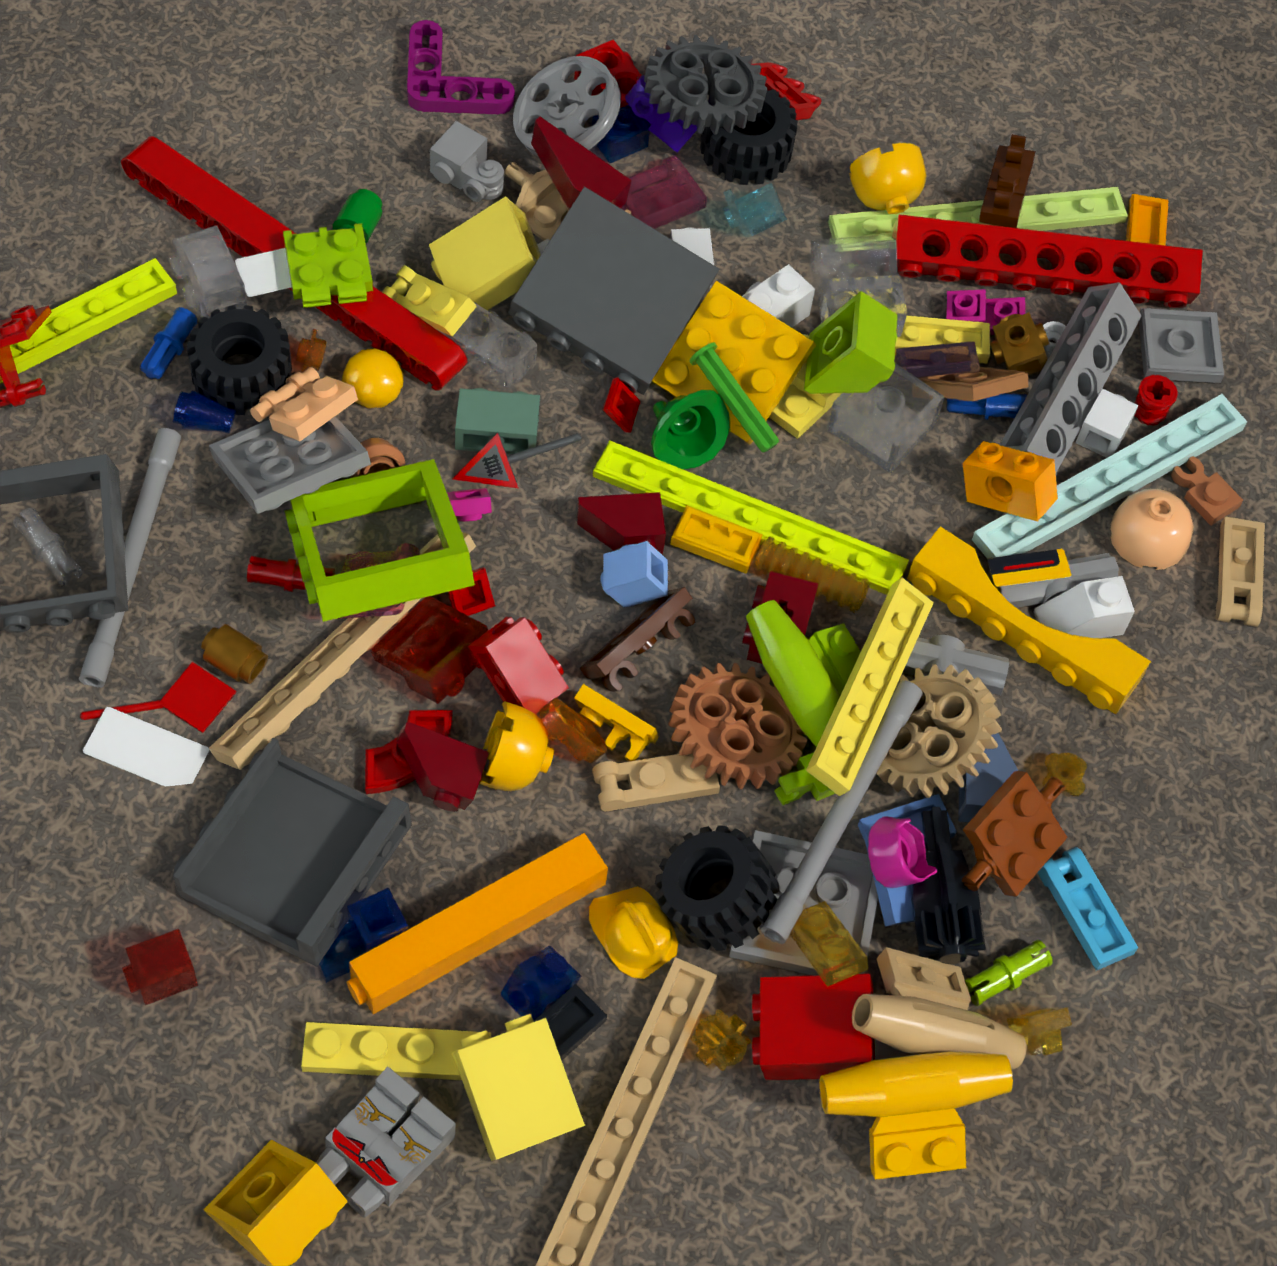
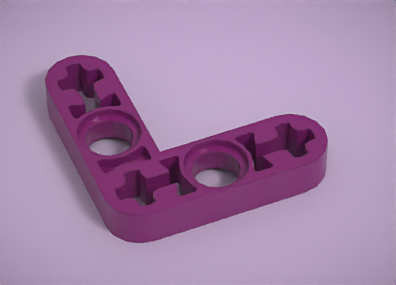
(434, 81)

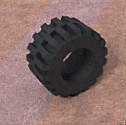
(754, 155)
(238, 333)
(699, 864)

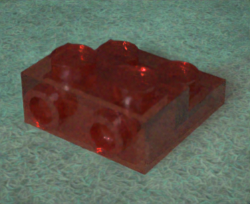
(431, 649)

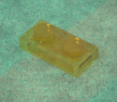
(828, 944)

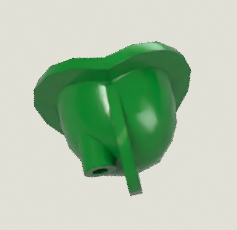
(690, 429)

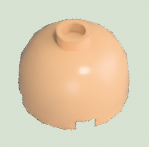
(1152, 529)

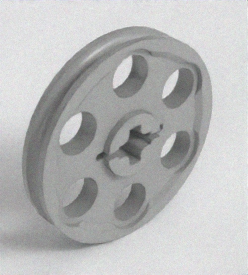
(571, 98)

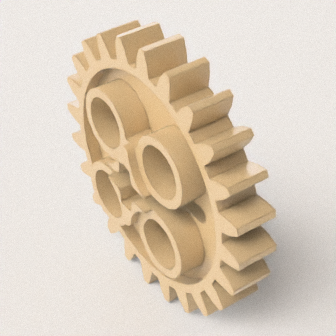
(936, 730)

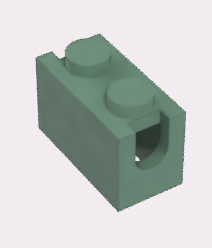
(487, 412)

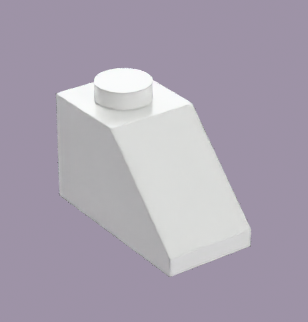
(1089, 609)

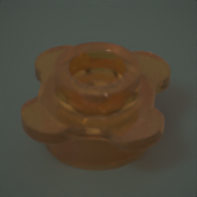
(311, 352)

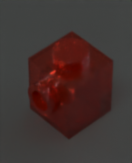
(159, 967)

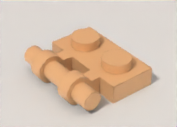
(314, 404)

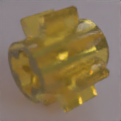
(721, 1040)

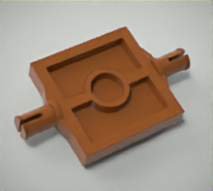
(1014, 834)

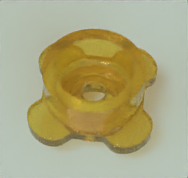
(1070, 764)

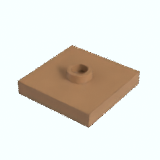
(977, 385)

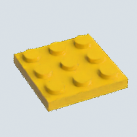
(750, 342)

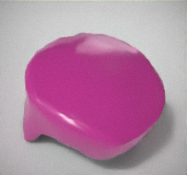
(897, 853)

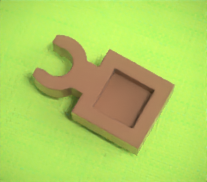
(1207, 495)

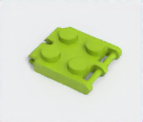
(328, 265)

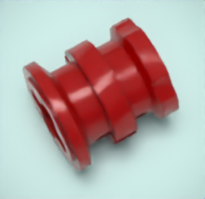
(1154, 399)

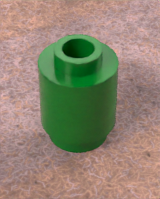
(358, 208)

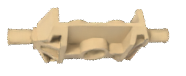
(539, 200)

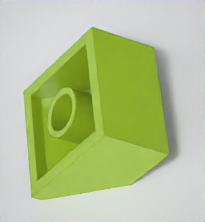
(852, 348)

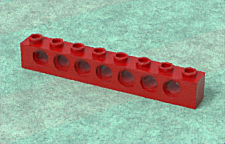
(1177, 264)

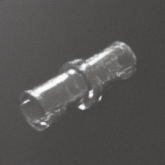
(47, 547)

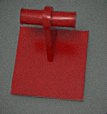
(16, 329)

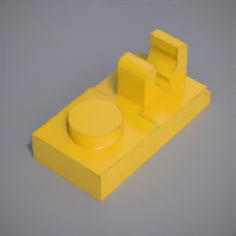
(601, 710)

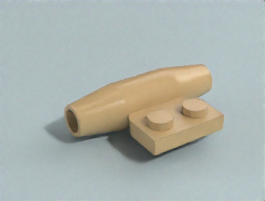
(930, 1011)

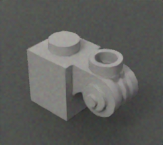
(462, 161)

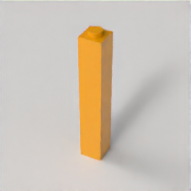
(476, 924)

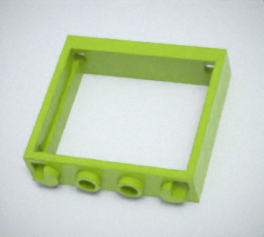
(391, 581)

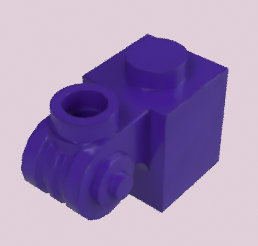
(668, 132)

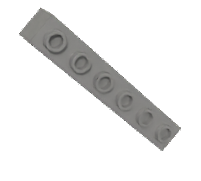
(1074, 373)

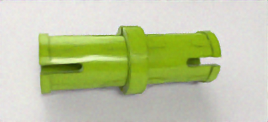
(1008, 972)

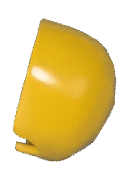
(374, 376)

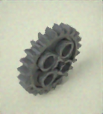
(681, 88)

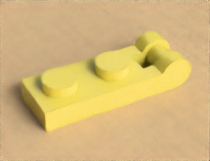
(430, 301)

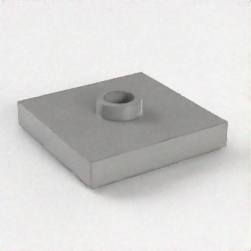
(1181, 345)

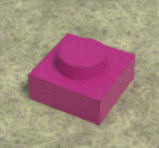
(470, 504)

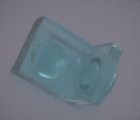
(755, 210)

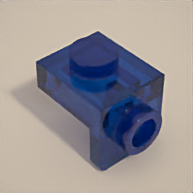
(539, 982)

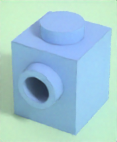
(635, 574)

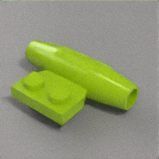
(804, 670)

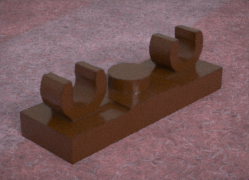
(1008, 184)
(639, 637)

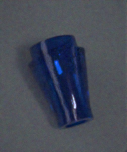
(201, 413)

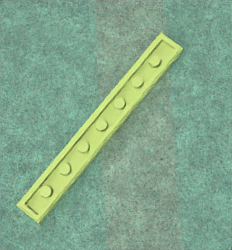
(1038, 213)

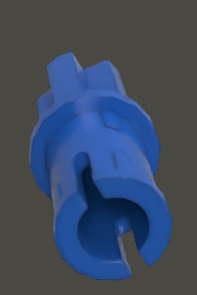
(168, 343)
(997, 406)

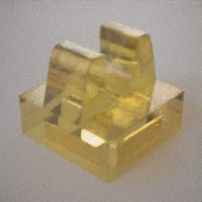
(1042, 1029)

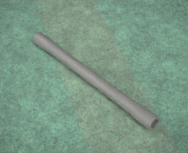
(160, 463)
(791, 902)

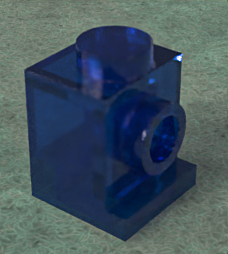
(626, 135)

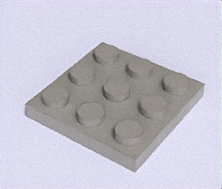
(278, 468)
(844, 885)

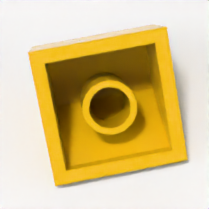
(277, 1205)

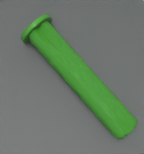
(735, 397)

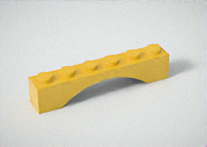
(1095, 666)

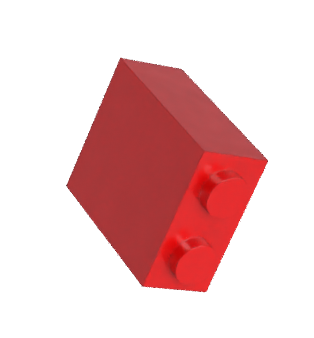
(809, 1026)

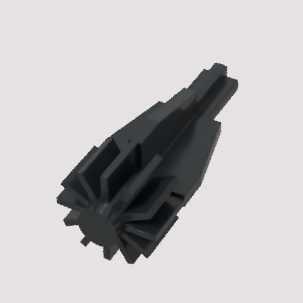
(943, 907)

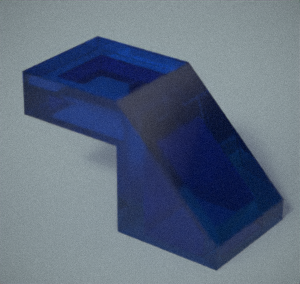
(368, 926)

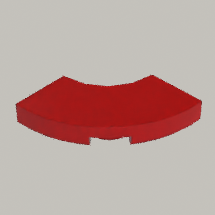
(387, 766)

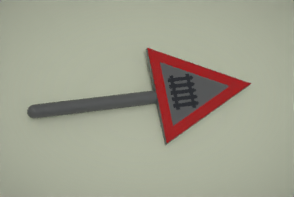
(494, 466)

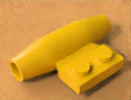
(916, 1106)

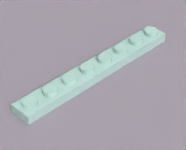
(1115, 478)

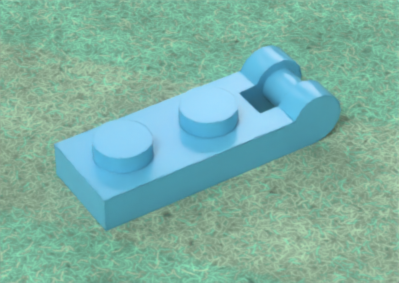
(1088, 909)

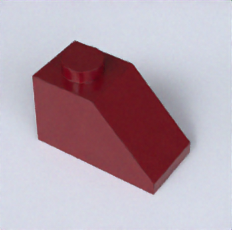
(623, 519)
(442, 766)

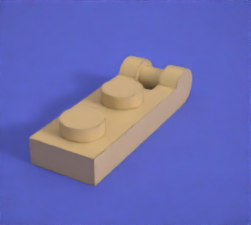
(1240, 570)
(652, 781)

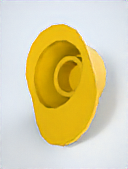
(633, 931)

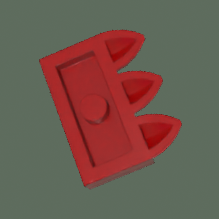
(790, 88)

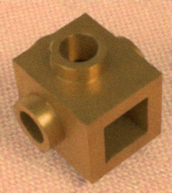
(1020, 343)

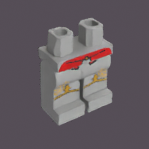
(385, 1142)

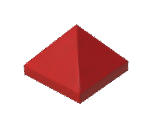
(621, 405)
(473, 598)

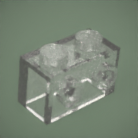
(207, 272)

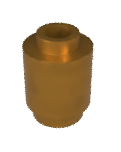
(233, 653)

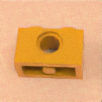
(1010, 480)

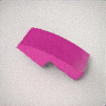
(973, 306)

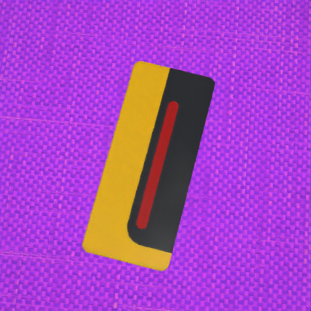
(1029, 567)

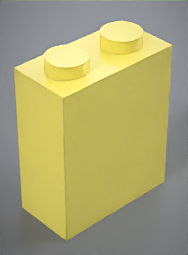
(487, 254)
(517, 1086)

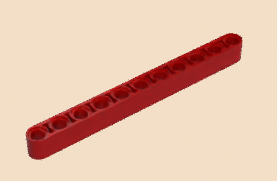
(252, 231)

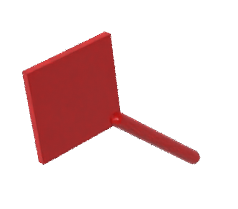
(193, 698)

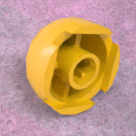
(889, 179)
(516, 749)

